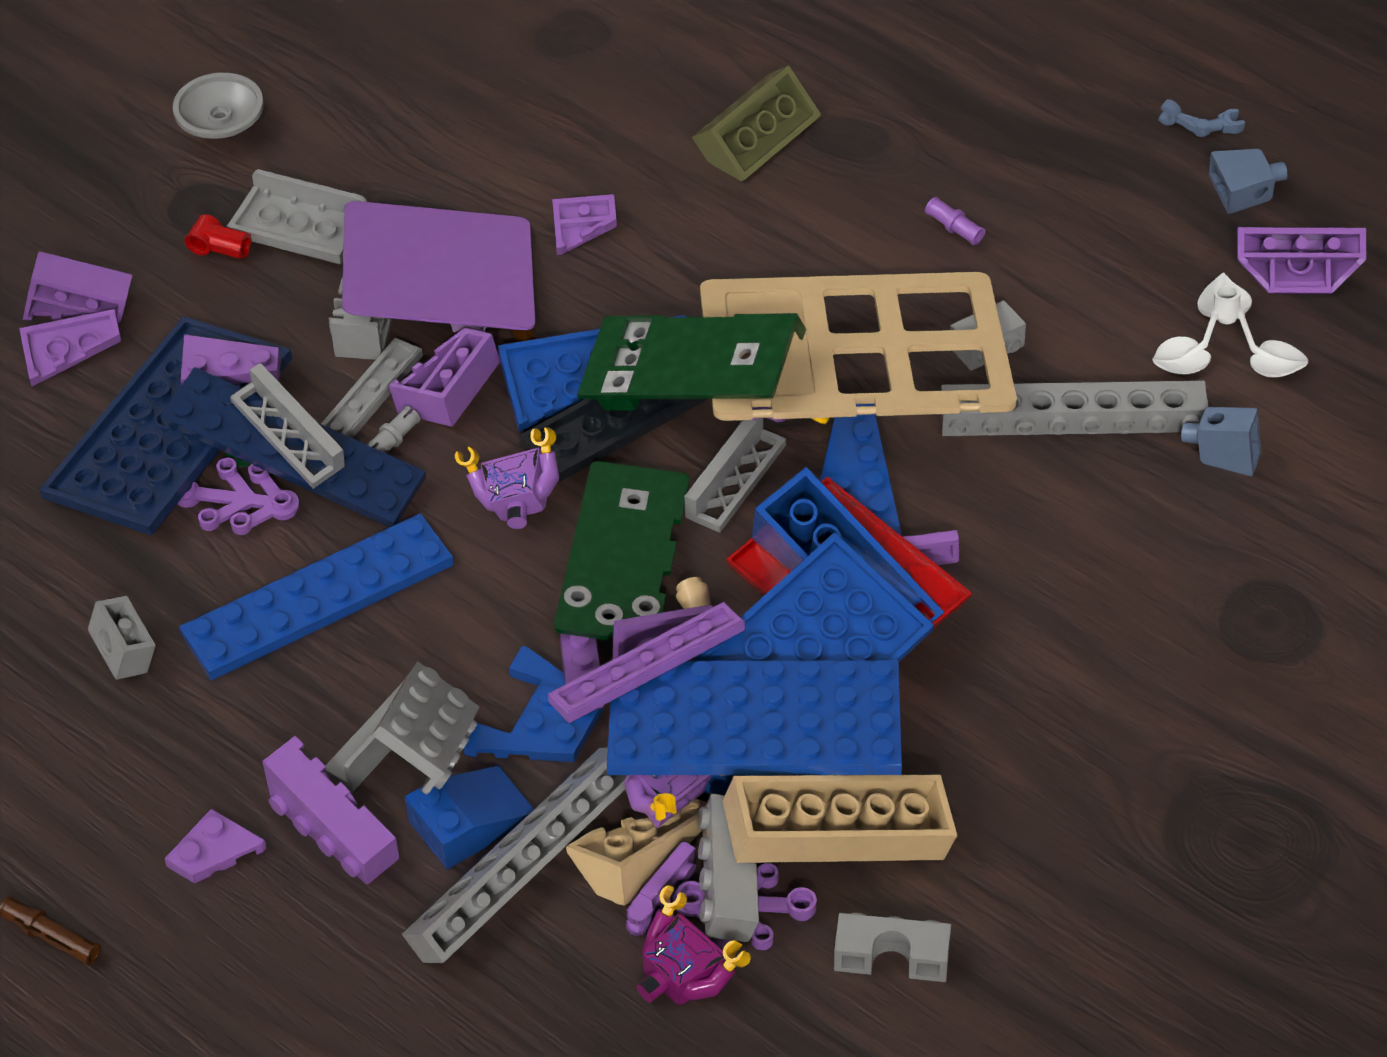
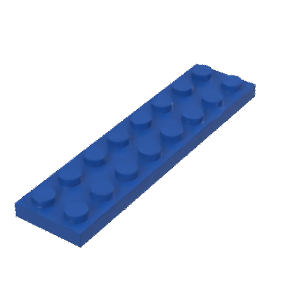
(315, 596)

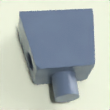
(1244, 177)
(1227, 438)

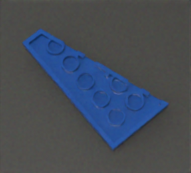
(546, 374)
(859, 465)

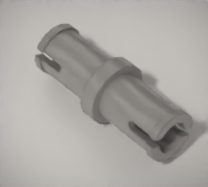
(393, 433)

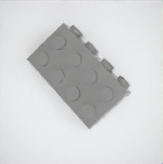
(295, 215)
(428, 724)

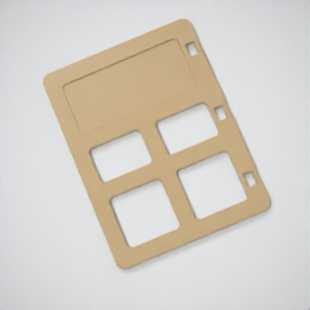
(809, 377)

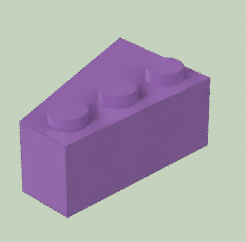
(448, 380)

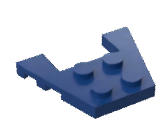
(541, 728)

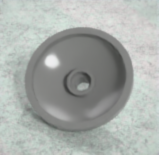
(218, 105)

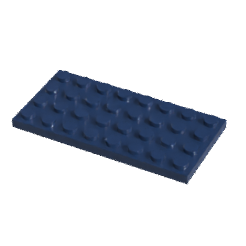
(129, 461)

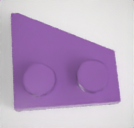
(582, 219)
(212, 847)

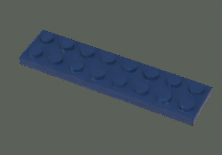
(368, 483)

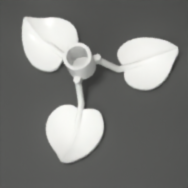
(1226, 302)

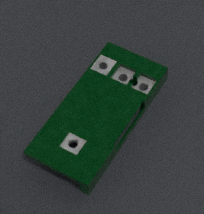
(688, 358)

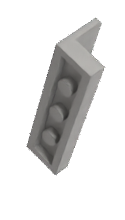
(360, 753)

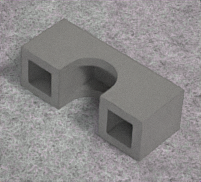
(865, 937)

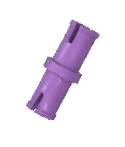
(955, 221)

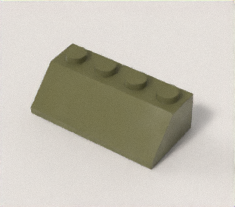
(757, 124)

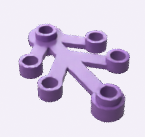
(276, 502)
(797, 897)

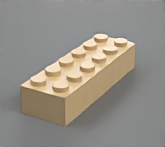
(838, 818)

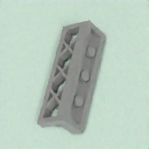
(295, 417)
(721, 471)

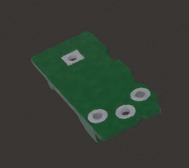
(620, 548)

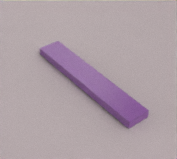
(646, 662)

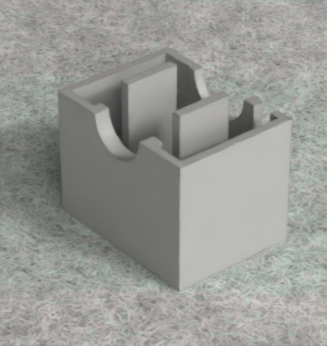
(357, 335)

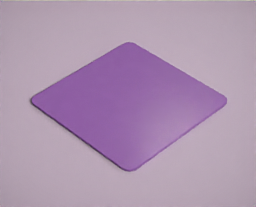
(437, 266)

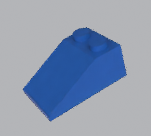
(466, 813)

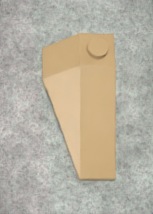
(626, 858)

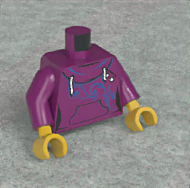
(683, 959)

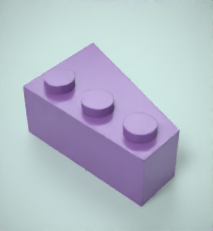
(74, 289)

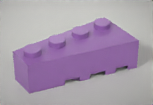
(328, 813)

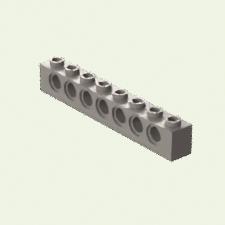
(1085, 409)
(514, 860)

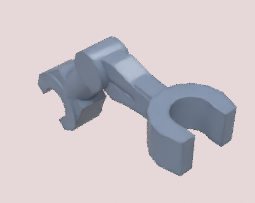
(1201, 127)

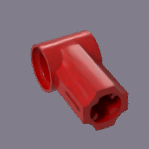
(210, 235)

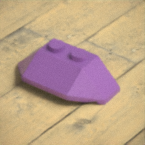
(1300, 257)

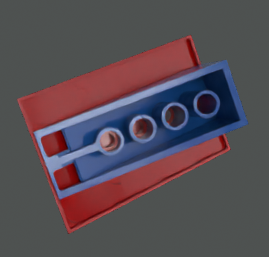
(808, 513)

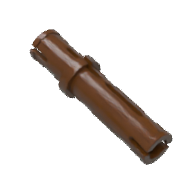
(37, 923)

